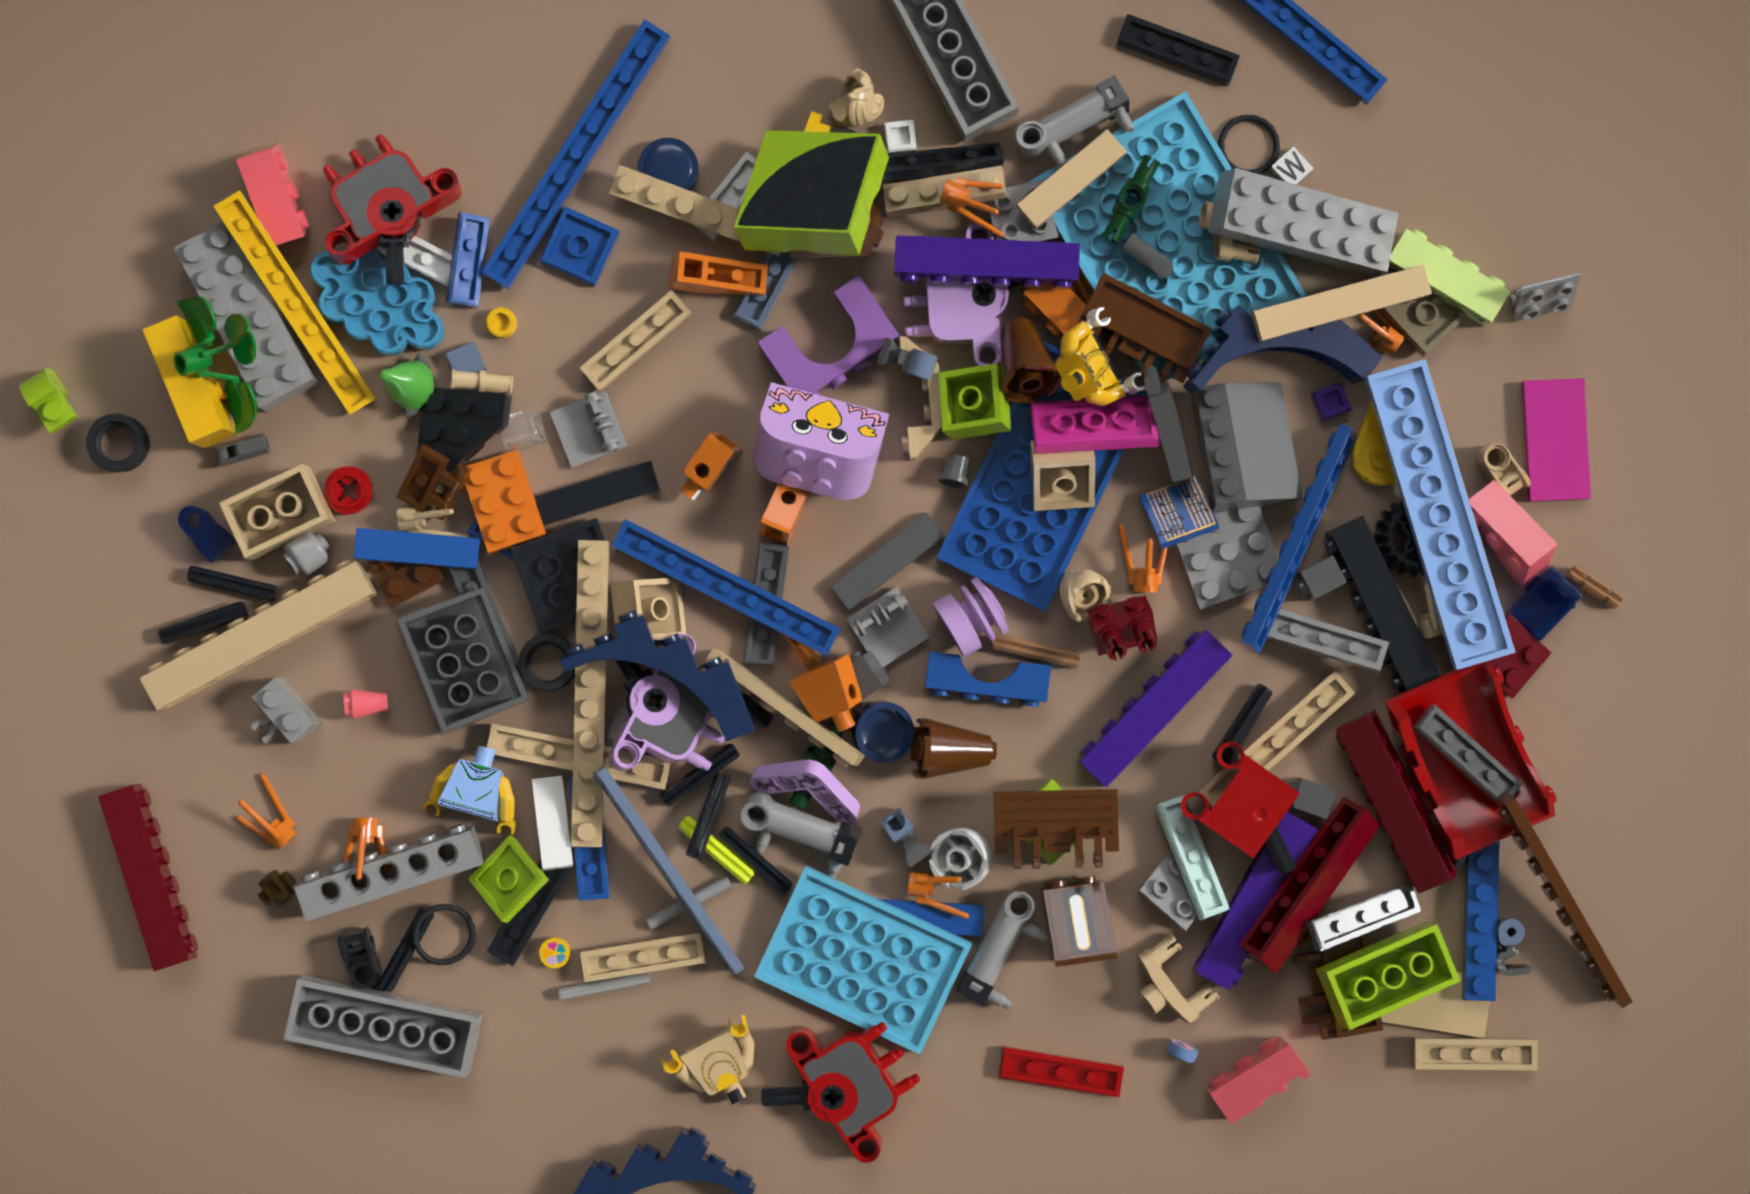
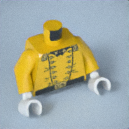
(1086, 367)

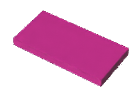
(1088, 427)
(1556, 439)

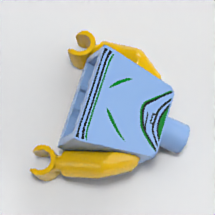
(475, 790)

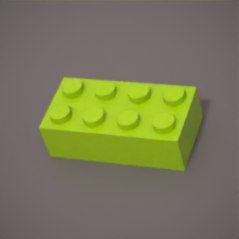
(1388, 975)

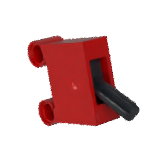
(1249, 810)

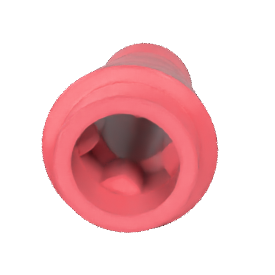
(364, 703)

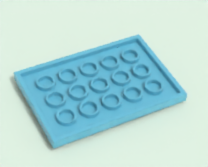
(863, 959)

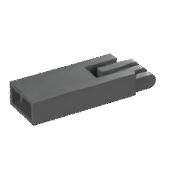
(1168, 426)

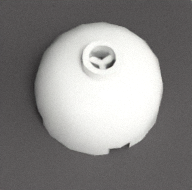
(961, 854)

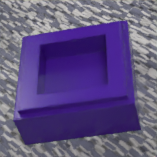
(1331, 401)

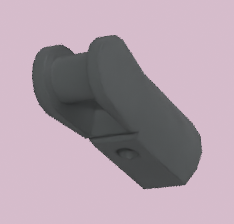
(1148, 257)
(244, 448)

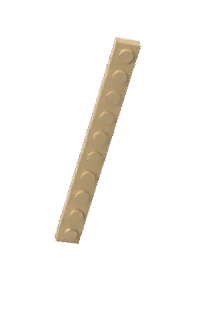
(589, 695)

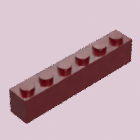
(1396, 801)
(148, 876)
(1309, 885)

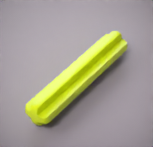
(719, 853)

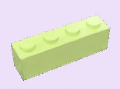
(1449, 278)

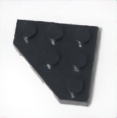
(462, 422)
(550, 572)

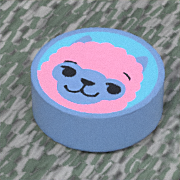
(1182, 1051)

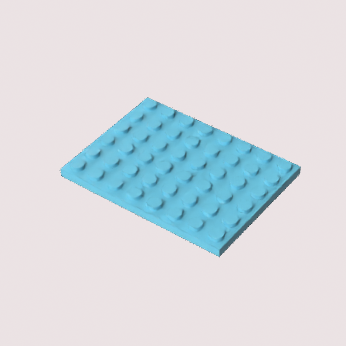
(1170, 225)

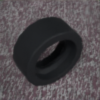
(94, 442)
(525, 666)

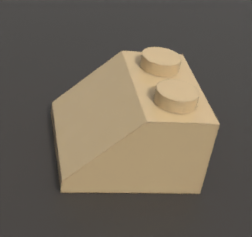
(1062, 479)
(657, 598)

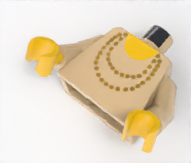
(716, 1062)

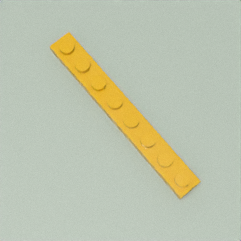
(294, 302)

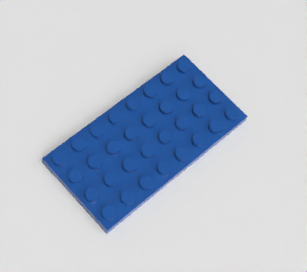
(999, 531)

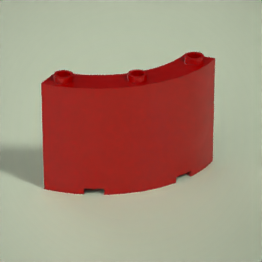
(1478, 706)

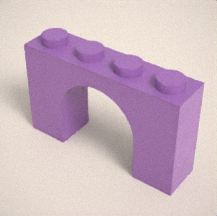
(870, 329)

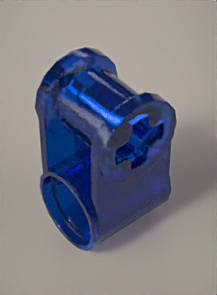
(208, 536)

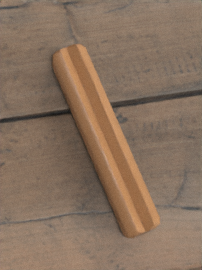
(1036, 651)

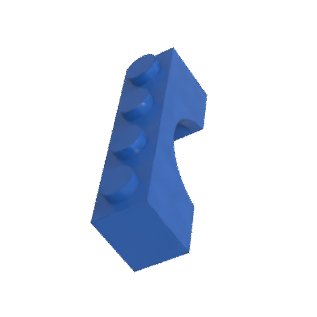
(948, 674)

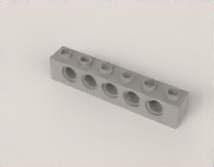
(318, 903)

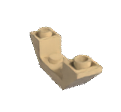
(920, 437)

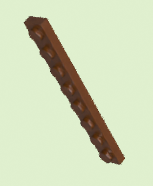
(1556, 890)

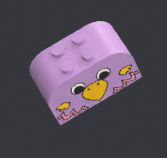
(818, 443)

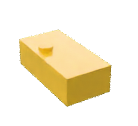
(196, 400)

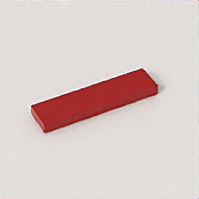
(1061, 1071)

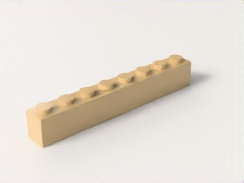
(259, 635)

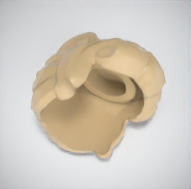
(859, 102)
(1072, 589)

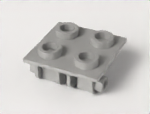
(1013, 223)
(1544, 297)
(588, 429)
(888, 627)
(1169, 893)

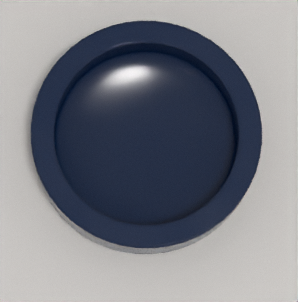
(670, 162)
(883, 731)

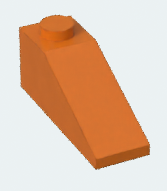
(716, 275)

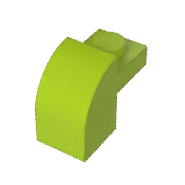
(48, 399)

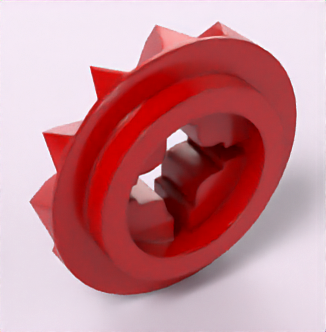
(334, 492)

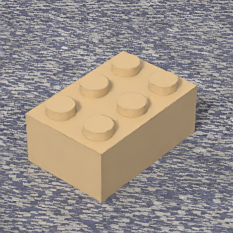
(277, 511)

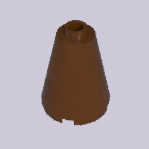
(1026, 363)
(948, 749)

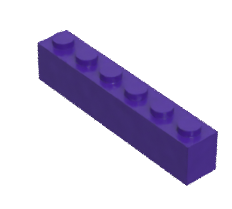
(986, 261)
(1154, 707)
(1221, 955)

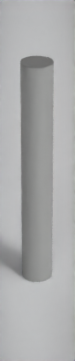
(677, 908)
(603, 986)

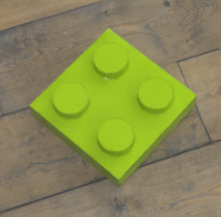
(508, 879)

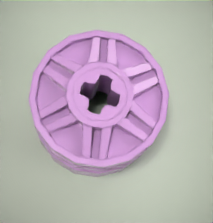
(971, 616)

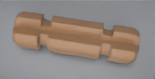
(1594, 587)

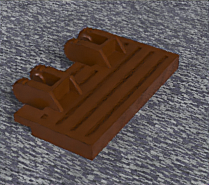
(1147, 326)
(1056, 819)
(1328, 956)

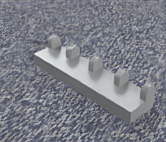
(1329, 641)

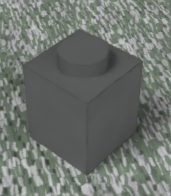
(1320, 578)
(869, 673)
(1313, 797)

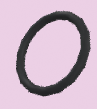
(1265, 123)
(415, 934)

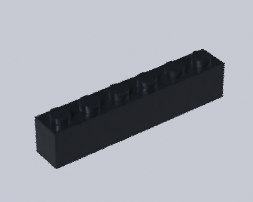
(1381, 604)

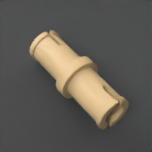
(481, 382)

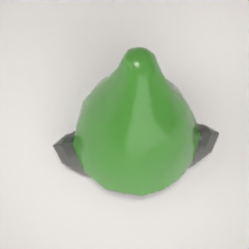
(409, 384)

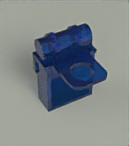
(1545, 602)

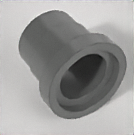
(955, 471)

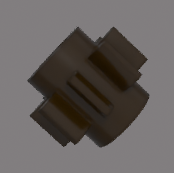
(276, 888)

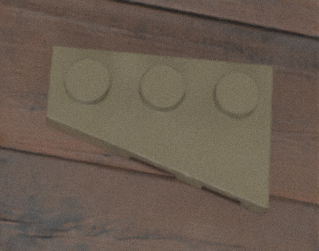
(1423, 321)

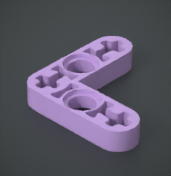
(808, 776)

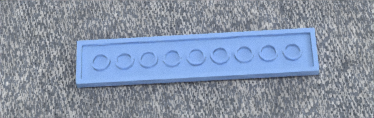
(1439, 514)

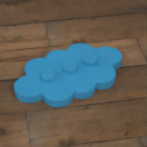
(372, 309)

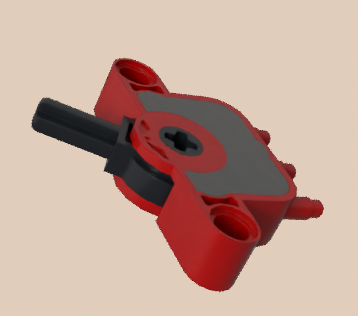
(373, 194)
(857, 1075)

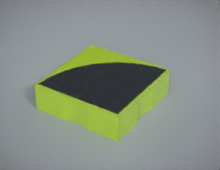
(811, 192)

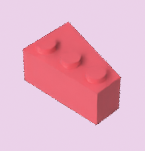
(273, 194)
(1511, 534)
(1256, 1078)

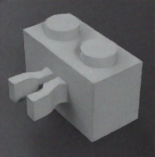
(286, 711)

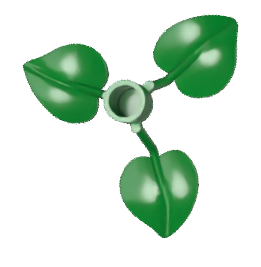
(196, 360)

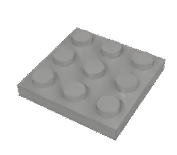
(1229, 558)

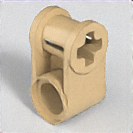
(1504, 471)

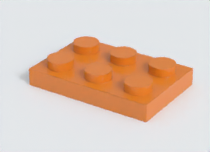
(503, 502)

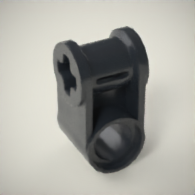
(360, 955)

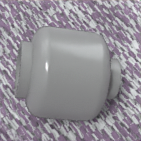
(305, 553)

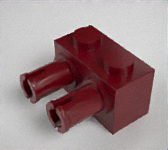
(1122, 626)

